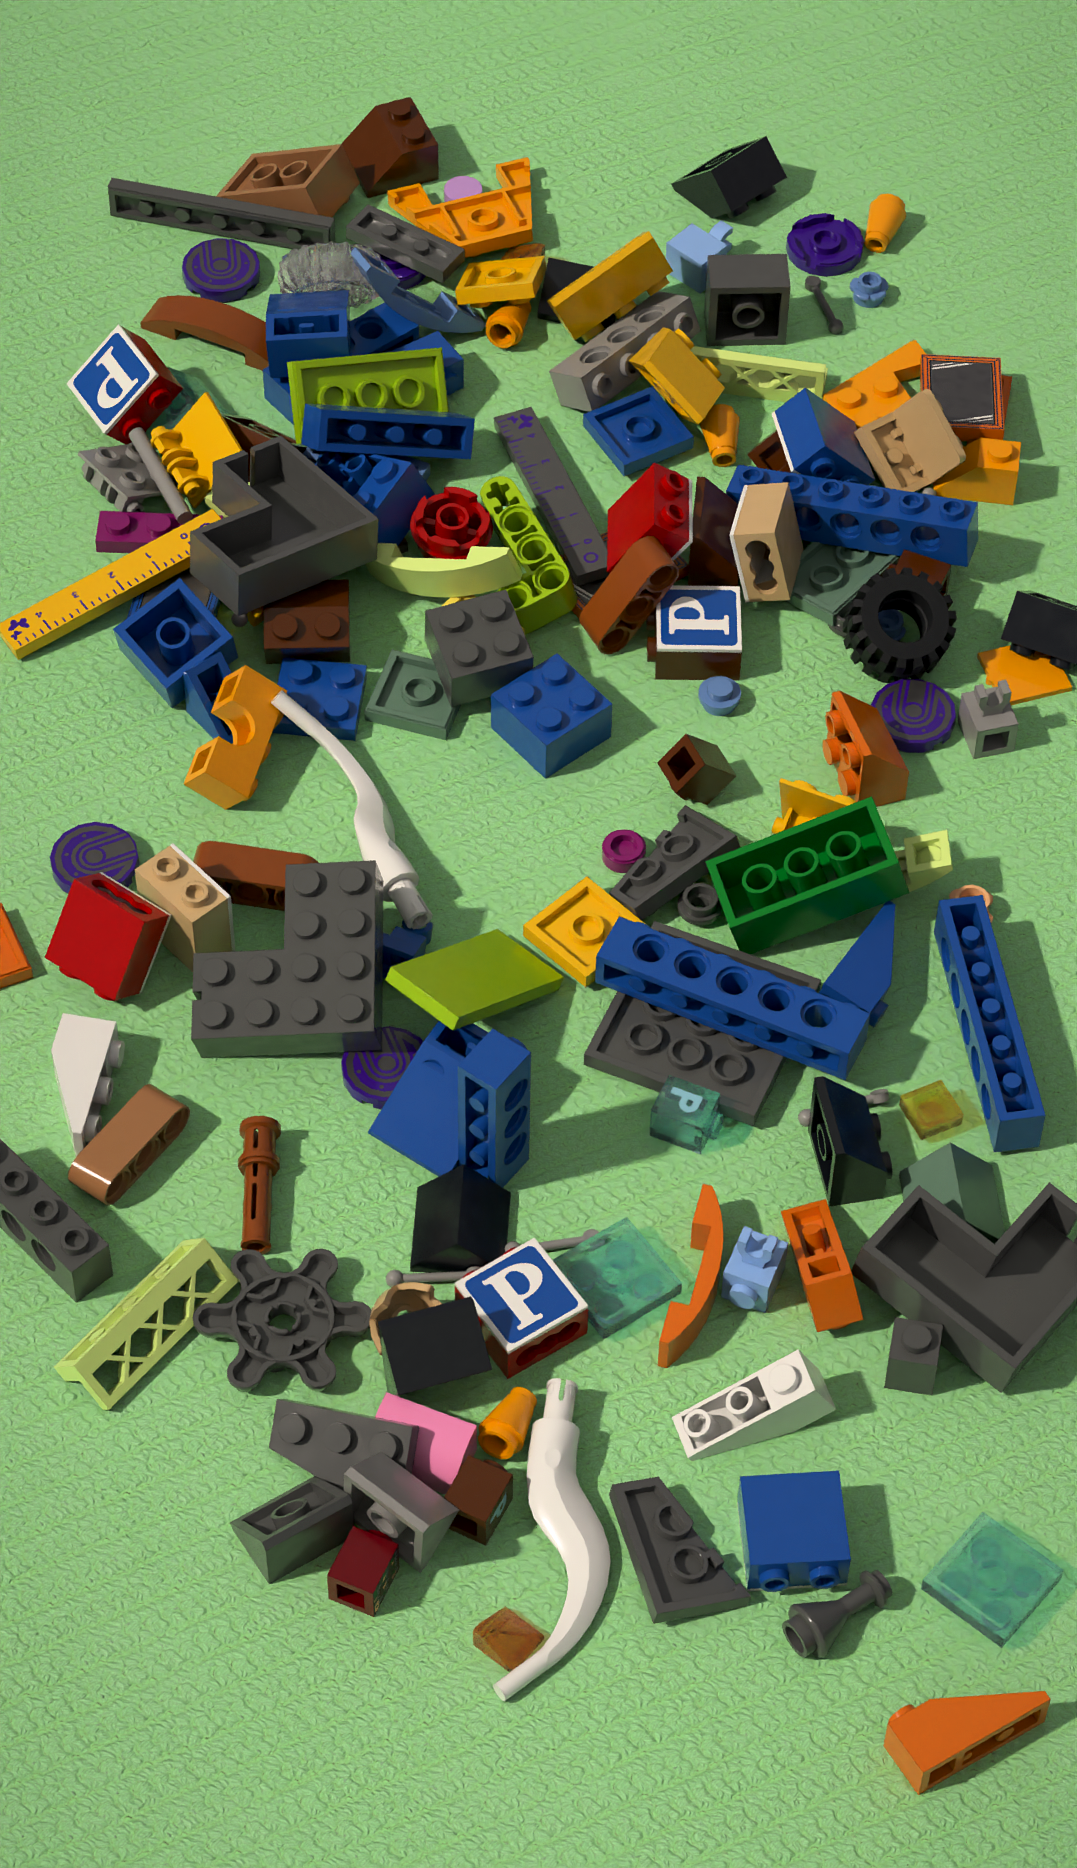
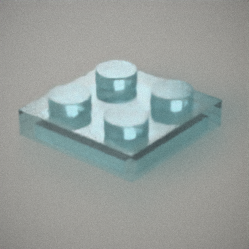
(618, 1276)
(992, 1579)

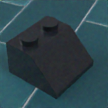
(732, 179)
(1043, 626)
(847, 1144)

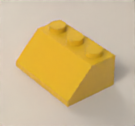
(611, 287)

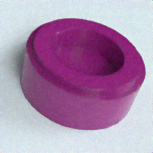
(622, 850)

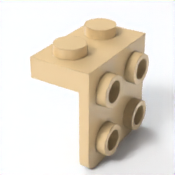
(912, 444)

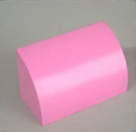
(441, 1440)

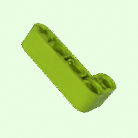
(546, 583)

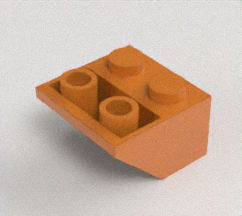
(863, 752)

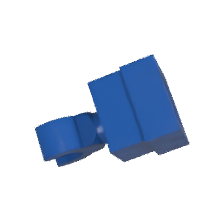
(404, 945)

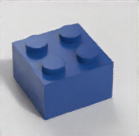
(171, 637)
(551, 715)

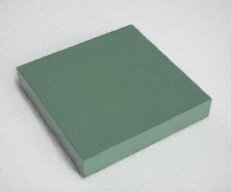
(411, 697)

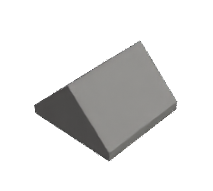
(399, 1506)

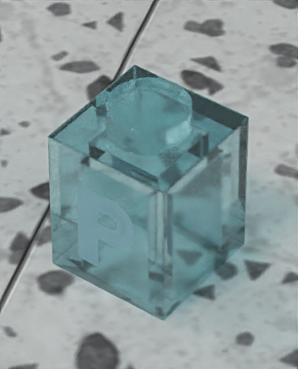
(686, 1115)

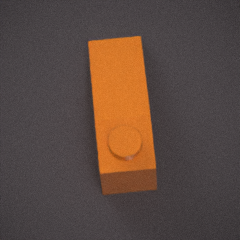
(822, 1266)
(957, 1731)

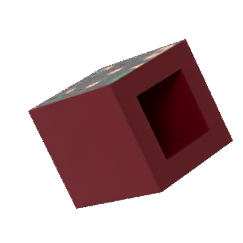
(363, 1570)

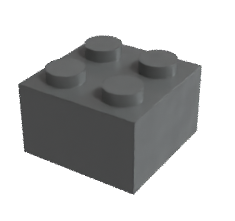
(746, 299)
(477, 646)

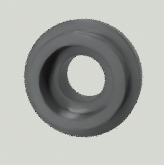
(699, 895)

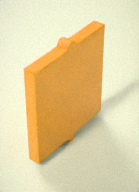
(1026, 676)

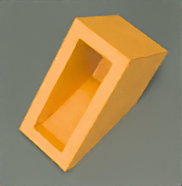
(986, 474)

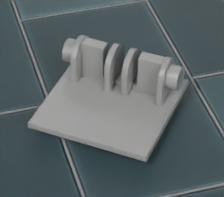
(120, 476)

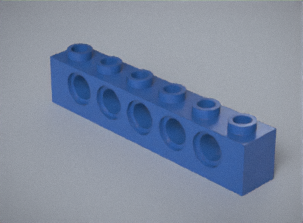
(873, 515)
(701, 986)
(989, 1024)

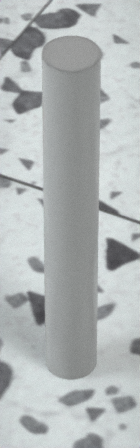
(160, 475)

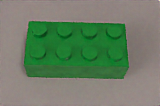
(807, 877)

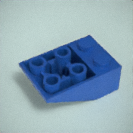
(306, 328)
(382, 485)
(423, 1107)

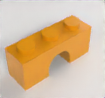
(227, 770)

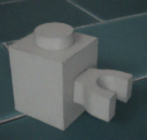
(988, 720)

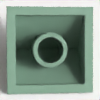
(961, 1184)

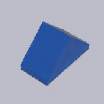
(201, 689)

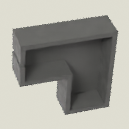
(279, 530)
(315, 991)
(989, 1297)

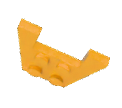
(478, 221)
(878, 388)

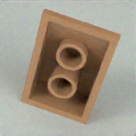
(296, 180)

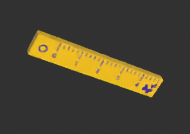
(102, 590)

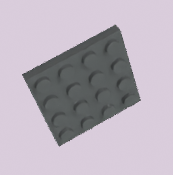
(652, 1043)

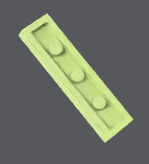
(764, 375)
(134, 1310)

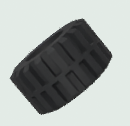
(917, 599)

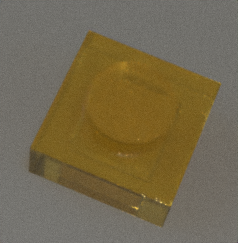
(931, 1109)

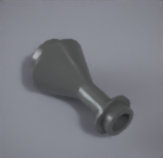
(816, 1625)

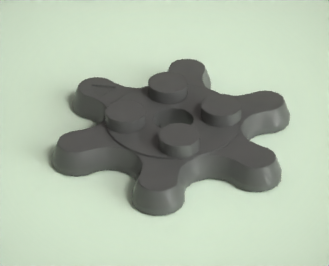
(274, 1293)

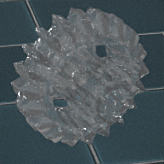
(326, 269)

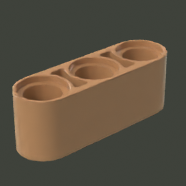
(128, 1144)

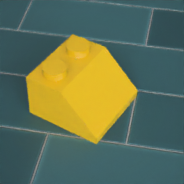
(678, 374)

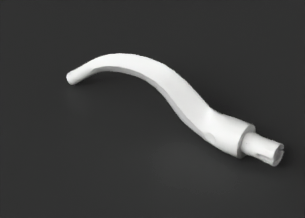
(371, 820)
(569, 1524)

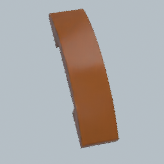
(211, 322)

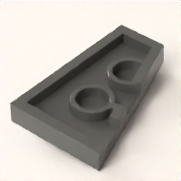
(673, 864)
(332, 1439)
(669, 1557)

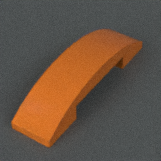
(686, 1321)

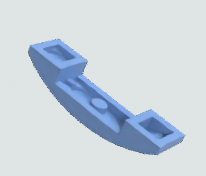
(440, 315)

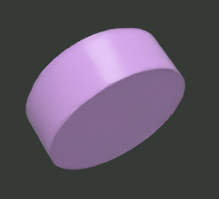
(461, 187)

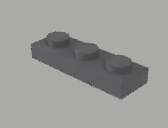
(405, 243)

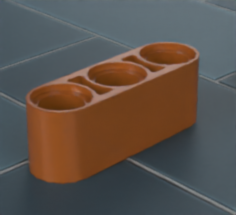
(629, 595)
(249, 873)

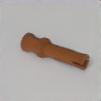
(258, 1166)

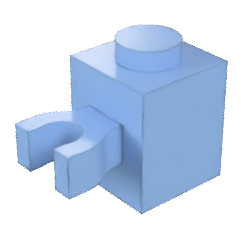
(689, 252)
(754, 1270)

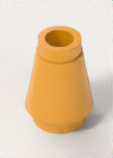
(884, 220)
(507, 323)
(721, 434)
(507, 1425)

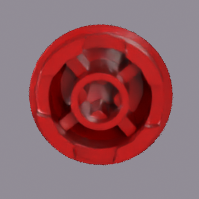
(450, 524)

